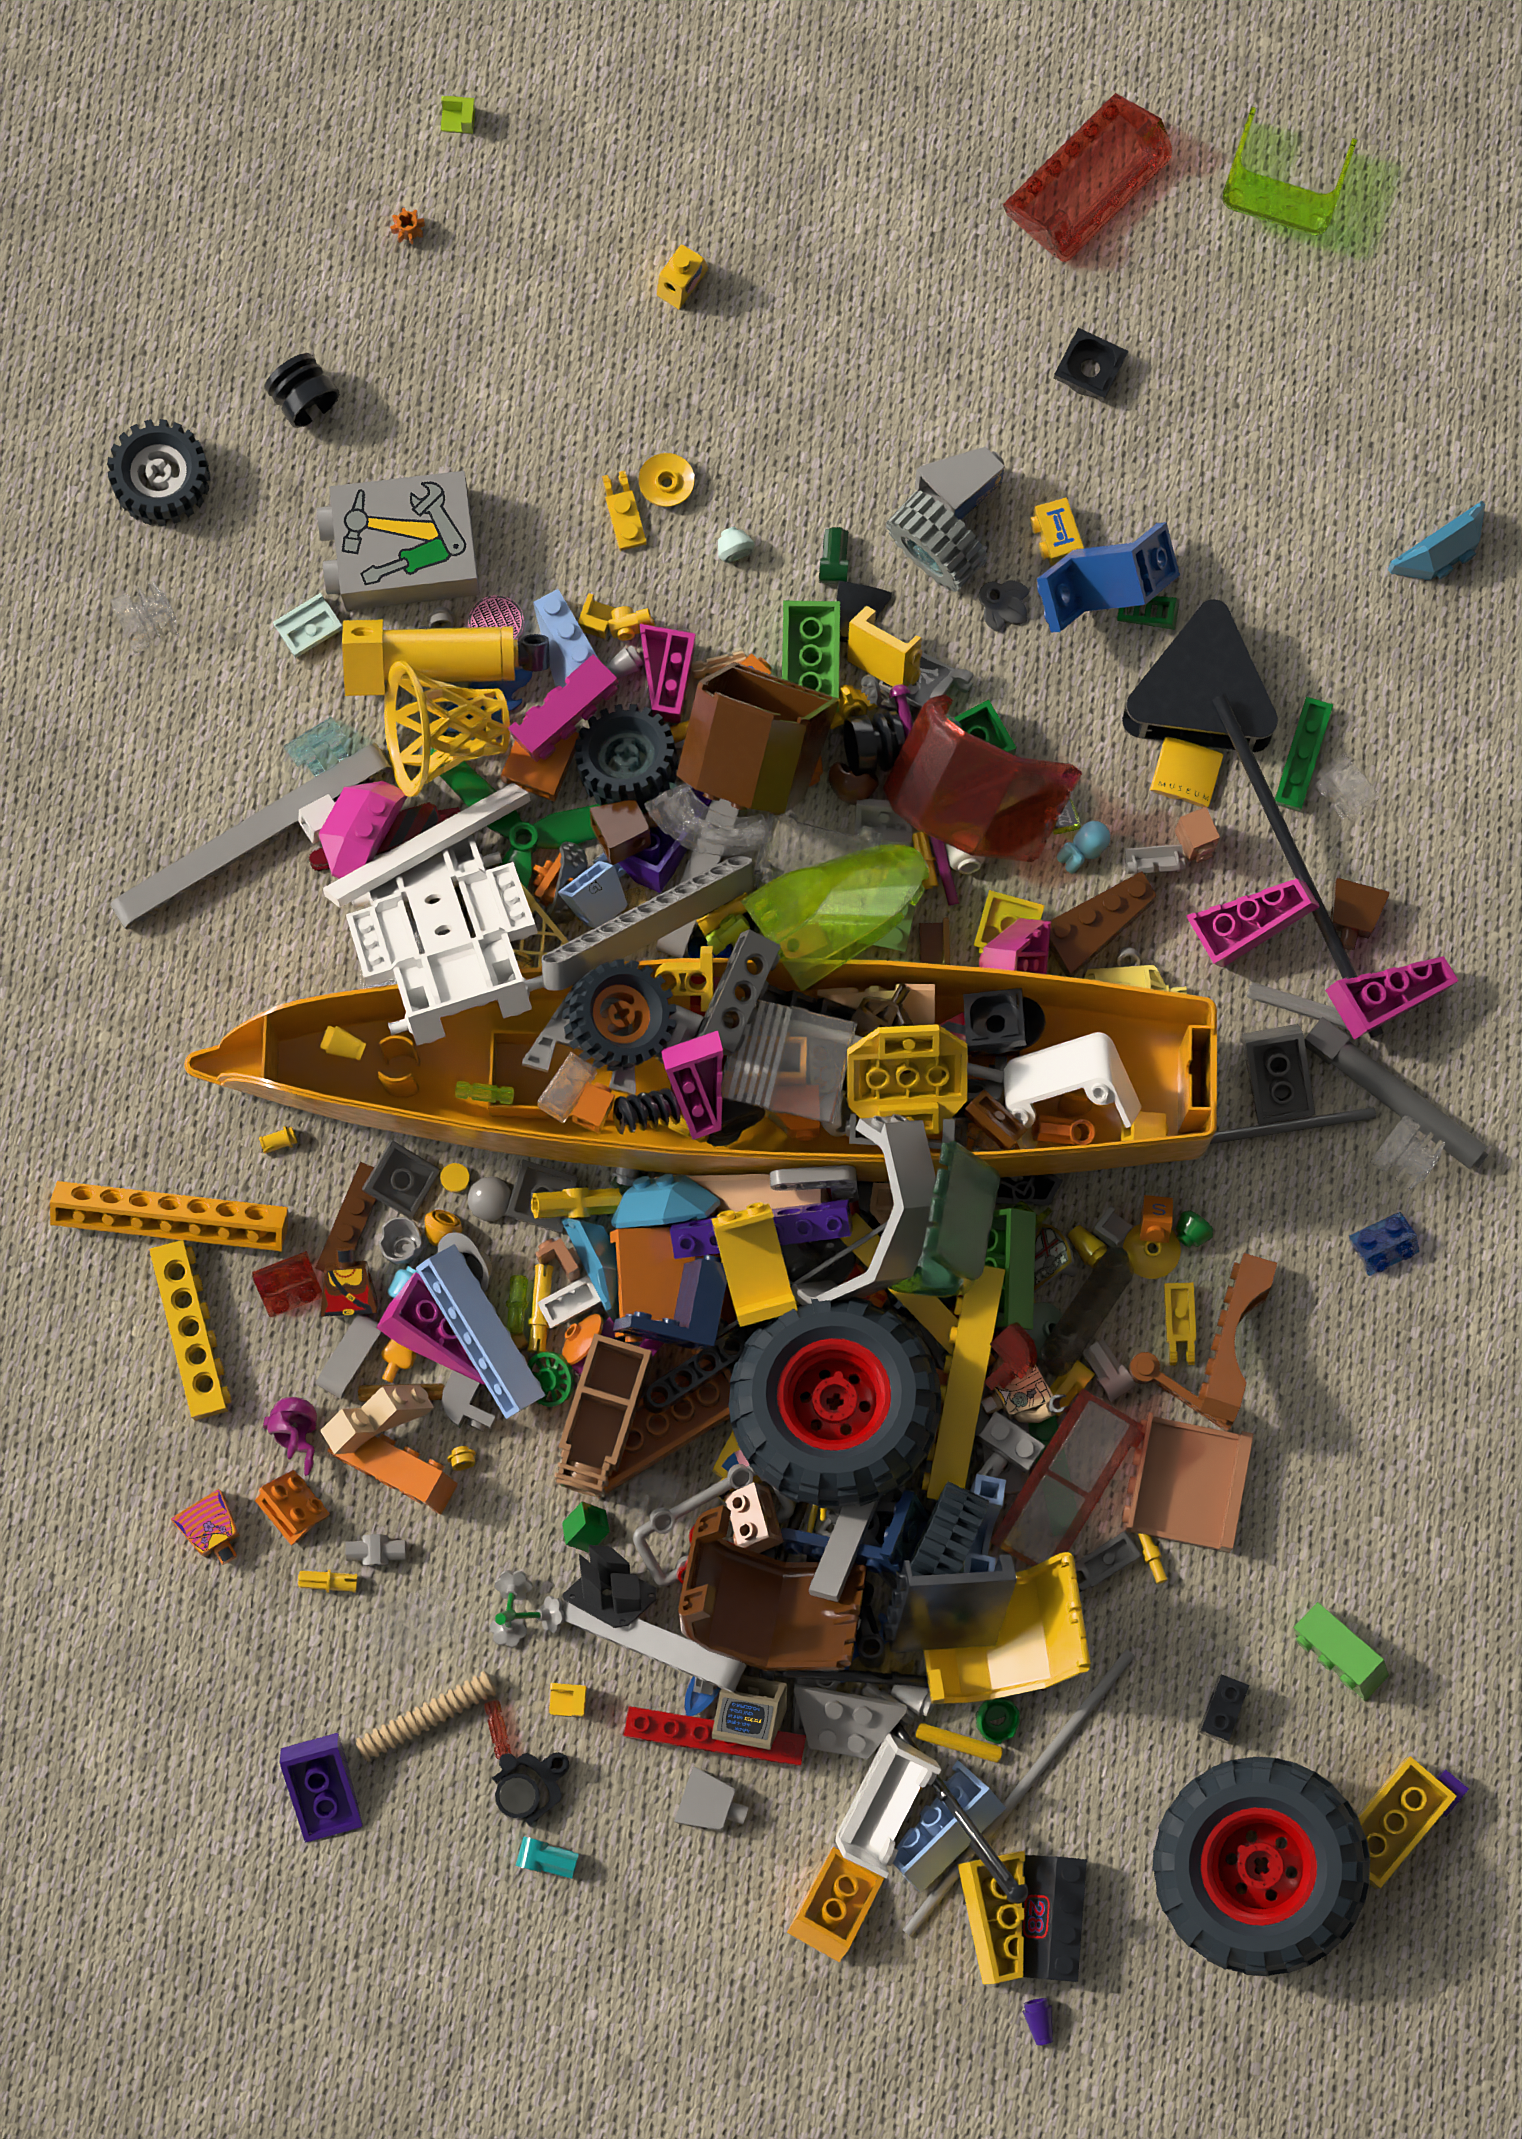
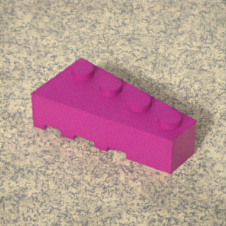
(1248, 921)
(1382, 996)

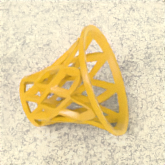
(447, 747)

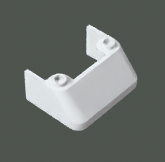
(1062, 1068)
(883, 1804)

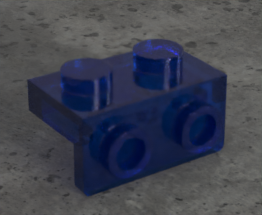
(1385, 1243)

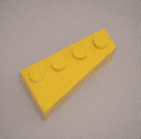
(994, 1919)

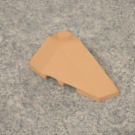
(918, 1003)

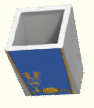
(962, 479)

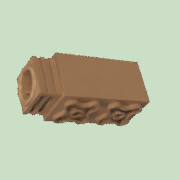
(602, 1414)

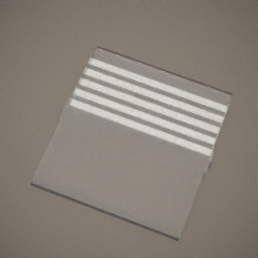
(790, 1062)

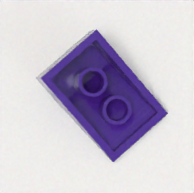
(320, 1787)

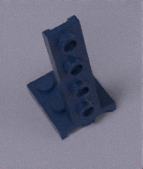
(898, 1545)

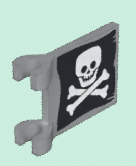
(934, 681)

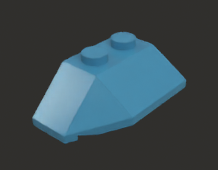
(1443, 548)
(663, 1202)
(598, 1259)

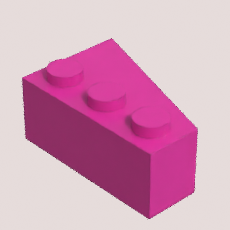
(667, 668)
(1019, 947)

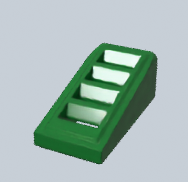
(1158, 621)

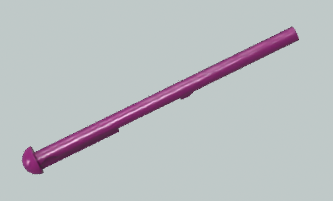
(899, 693)

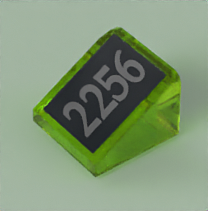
(1068, 820)

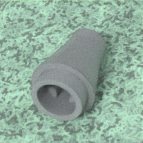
(625, 662)

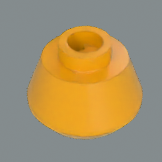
(440, 1223)

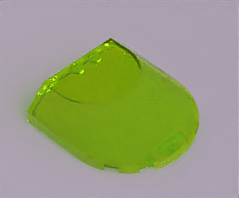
(837, 907)

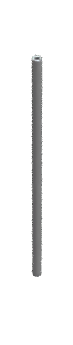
(1022, 1788)

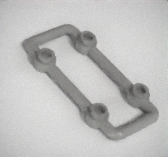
(663, 1520)

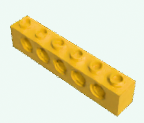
(164, 1260)

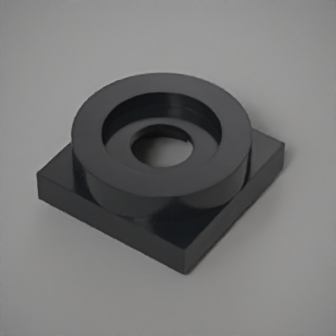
(1090, 347)
(984, 1005)

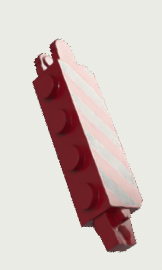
(406, 826)

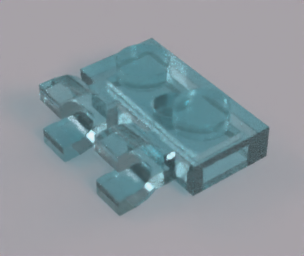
(309, 744)

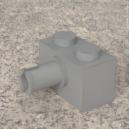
(1008, 1446)

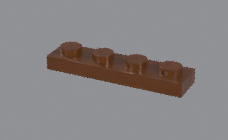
(350, 1219)

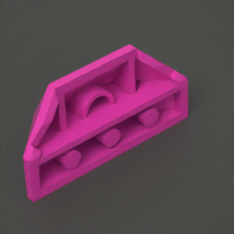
(359, 825)

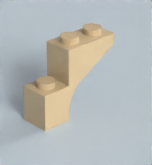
(383, 1411)

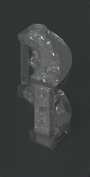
(703, 829)

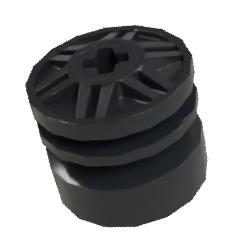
(299, 386)
(873, 743)

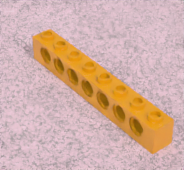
(169, 1216)

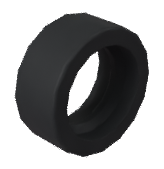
(738, 1117)

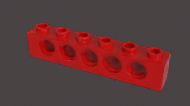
(697, 1734)

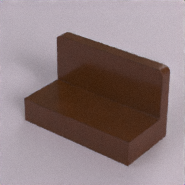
(935, 942)
(995, 1120)

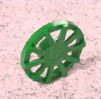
(551, 1378)

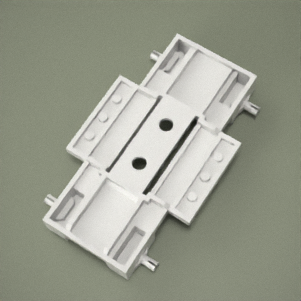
(454, 969)

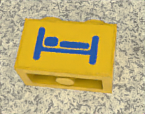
(1057, 530)

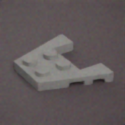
(542, 1050)

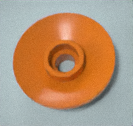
(580, 1337)

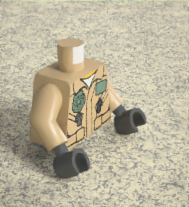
(1024, 1399)

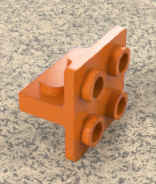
(291, 1506)

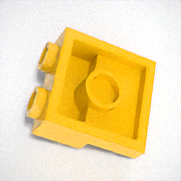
(1001, 912)

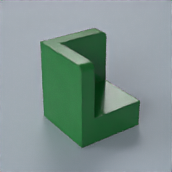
(585, 1526)

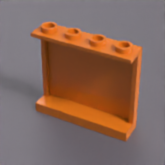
(651, 1276)

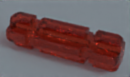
(497, 1728)

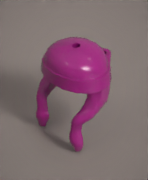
(280, 1422)

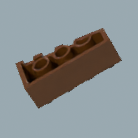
(1096, 922)

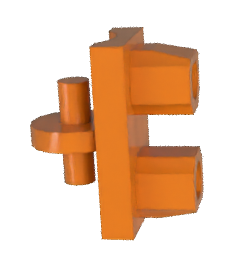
(547, 880)

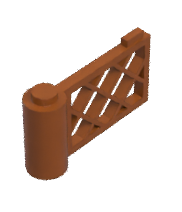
(1146, 1369)

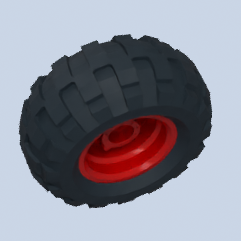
(824, 1464)
(1200, 1887)

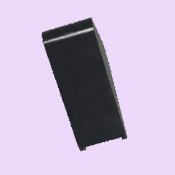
(1194, 669)

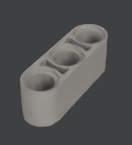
(350, 1353)

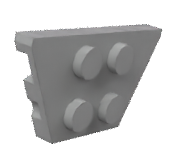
(845, 1721)

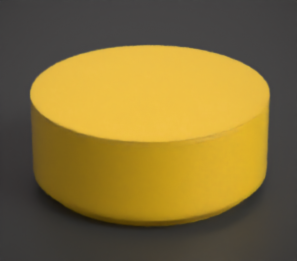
(455, 1177)

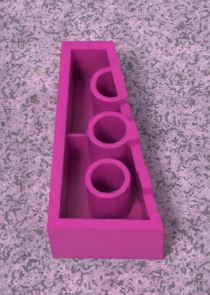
(565, 708)

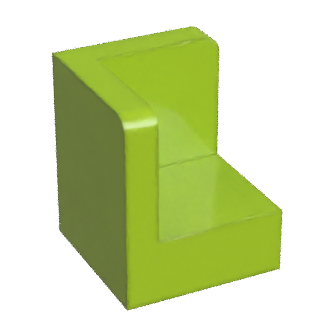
(458, 114)

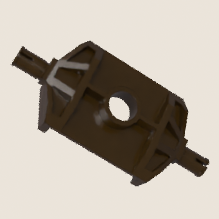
(880, 1012)

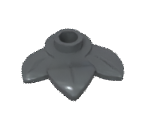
(1007, 606)

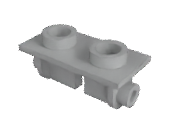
(1154, 859)

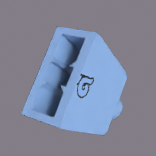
(595, 895)

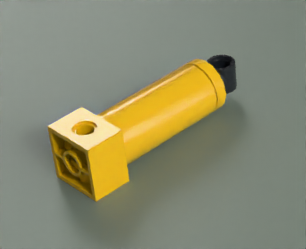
(438, 653)

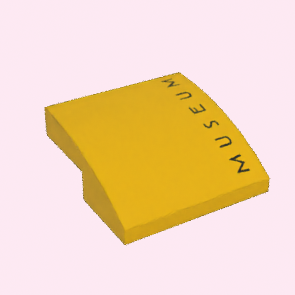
(1186, 772)

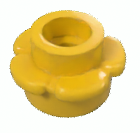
(460, 1455)

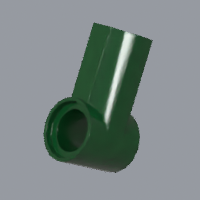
(834, 561)

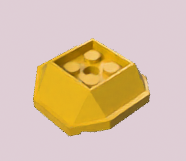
(928, 1093)

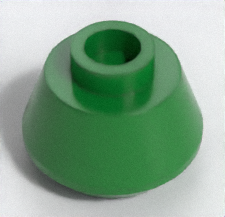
(1193, 1229)

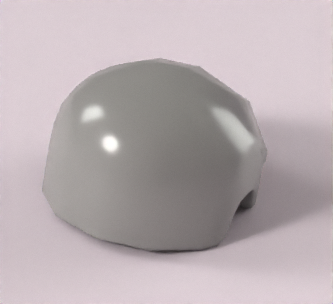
(843, 1113)
(489, 1198)
(401, 1227)

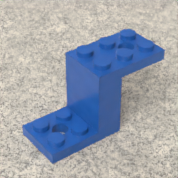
(1108, 577)

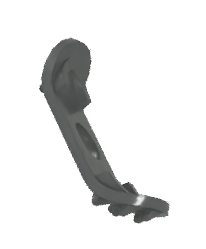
(876, 695)
(573, 864)

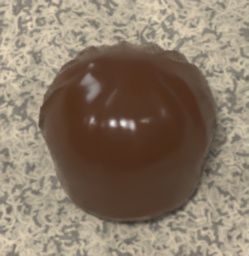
(851, 787)

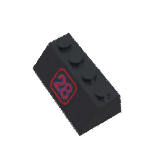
(1053, 1917)

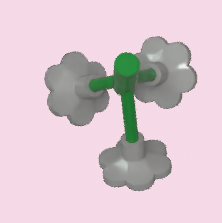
(508, 1624)

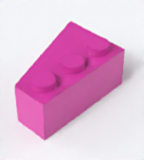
(696, 1081)

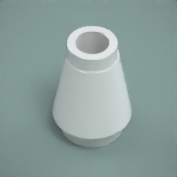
(915, 1698)

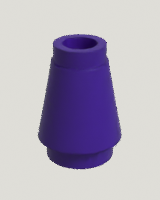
(1039, 2019)

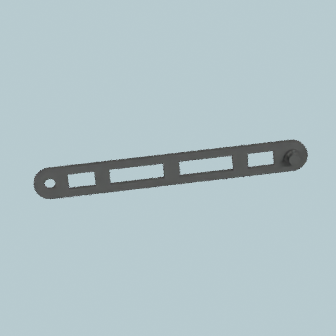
(724, 1327)

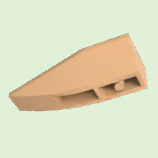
(742, 1190)

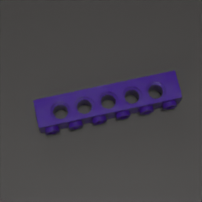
(792, 1226)

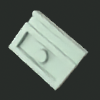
(308, 625)

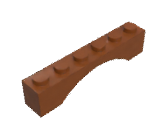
(1226, 1384)

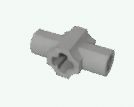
(375, 1550)

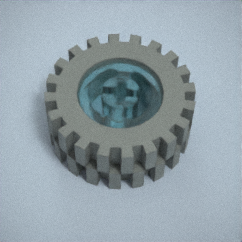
(936, 541)

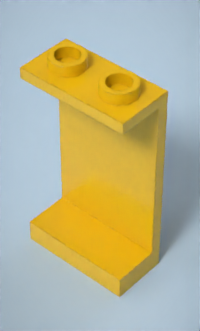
(753, 1263)

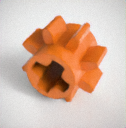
(408, 232)

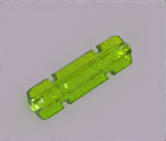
(484, 1092)

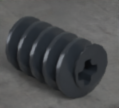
(645, 1108)

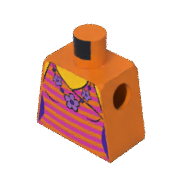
(209, 1526)

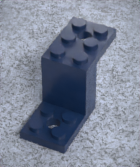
(695, 1313)

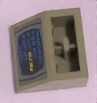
(751, 1713)

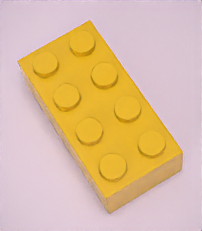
(1401, 1817)

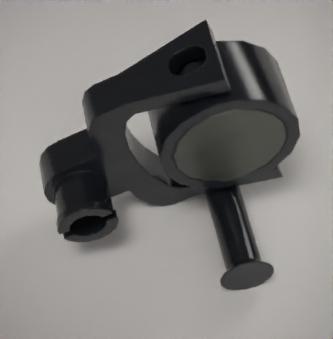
(518, 1794)

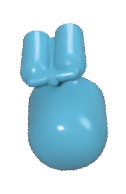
(1087, 843)

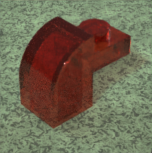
(1017, 1351)

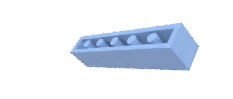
(480, 1331)

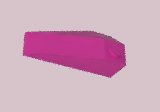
(419, 1325)

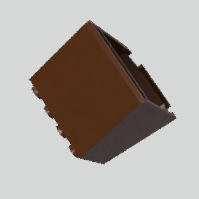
(754, 739)

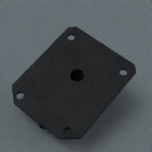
(612, 1572)

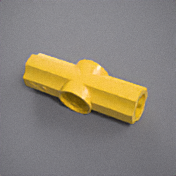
(575, 1203)

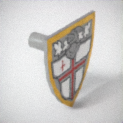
(1052, 1256)

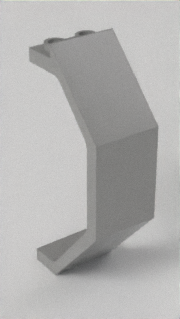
(912, 1186)

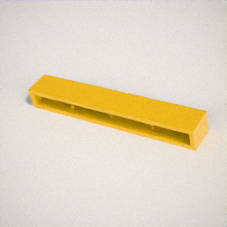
(964, 1383)

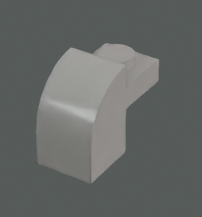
(458, 1401)

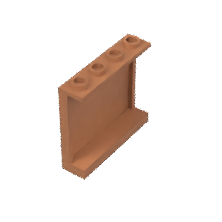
(1188, 1483)

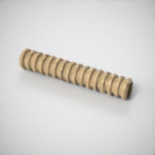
(425, 1716)

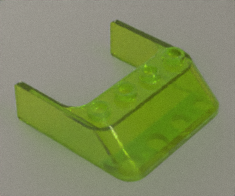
(1277, 200)

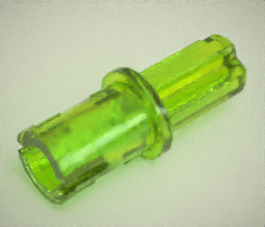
(517, 1303)

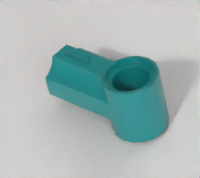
(541, 1857)

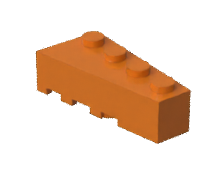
(402, 1471)

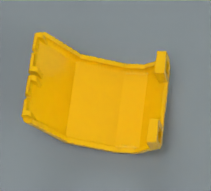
(1036, 1647)

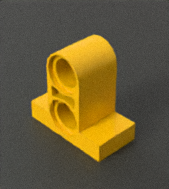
(684, 970)

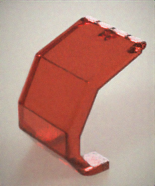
(975, 791)

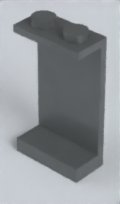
(953, 1130)

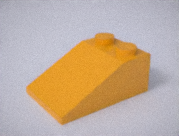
(835, 1905)

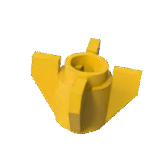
(851, 703)

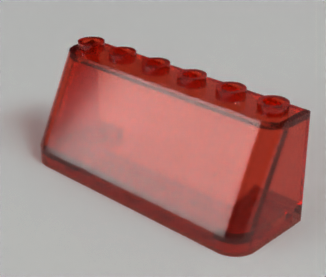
(1091, 177)

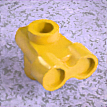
(627, 623)

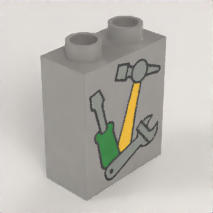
(400, 541)

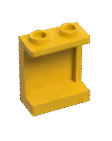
(881, 652)

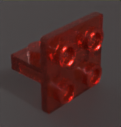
(287, 1284)

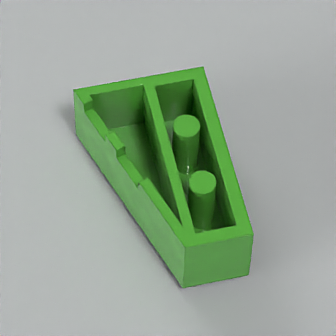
(1341, 1651)

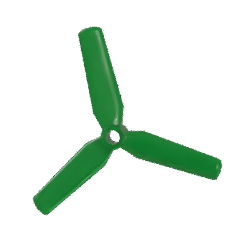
(546, 833)

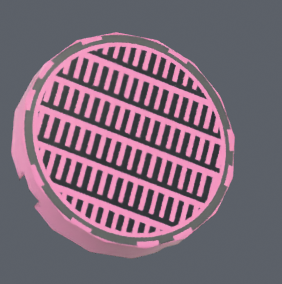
(497, 612)

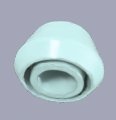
(734, 545)

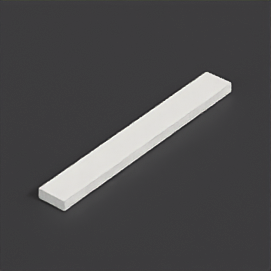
(426, 845)

